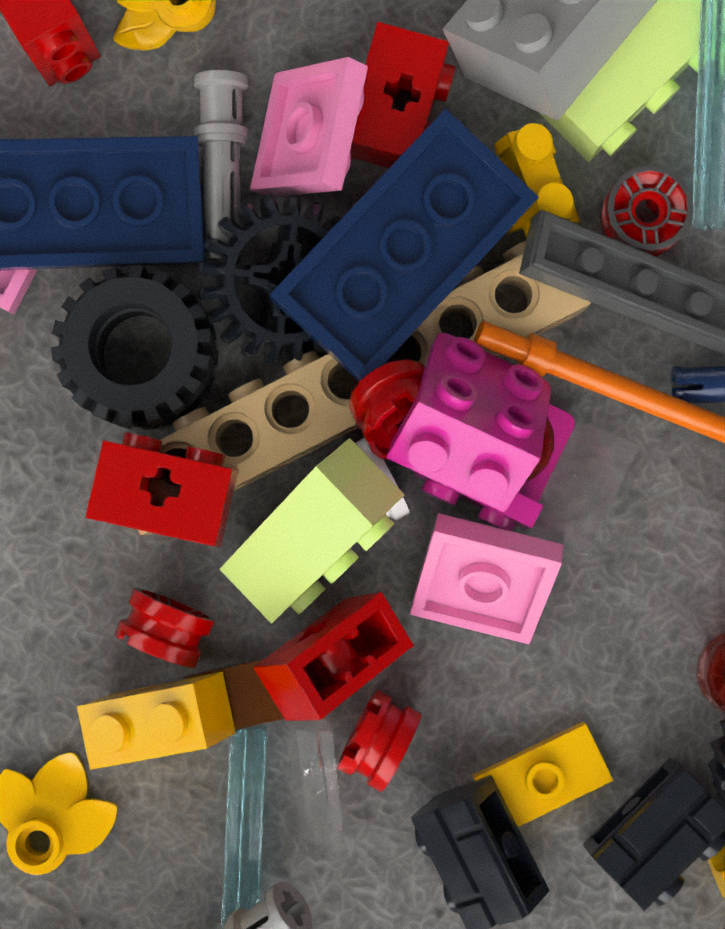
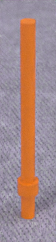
(544, 358)

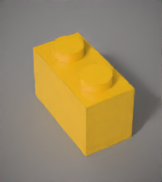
(156, 721)

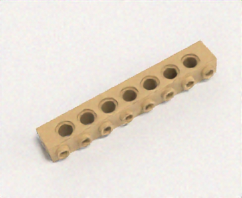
(331, 416)

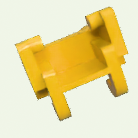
(531, 158)

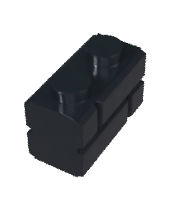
(659, 835)
(479, 855)

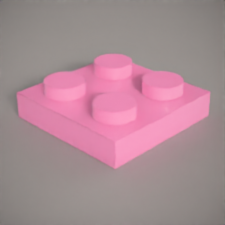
(309, 128)
(485, 578)

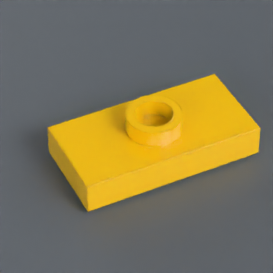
(549, 773)

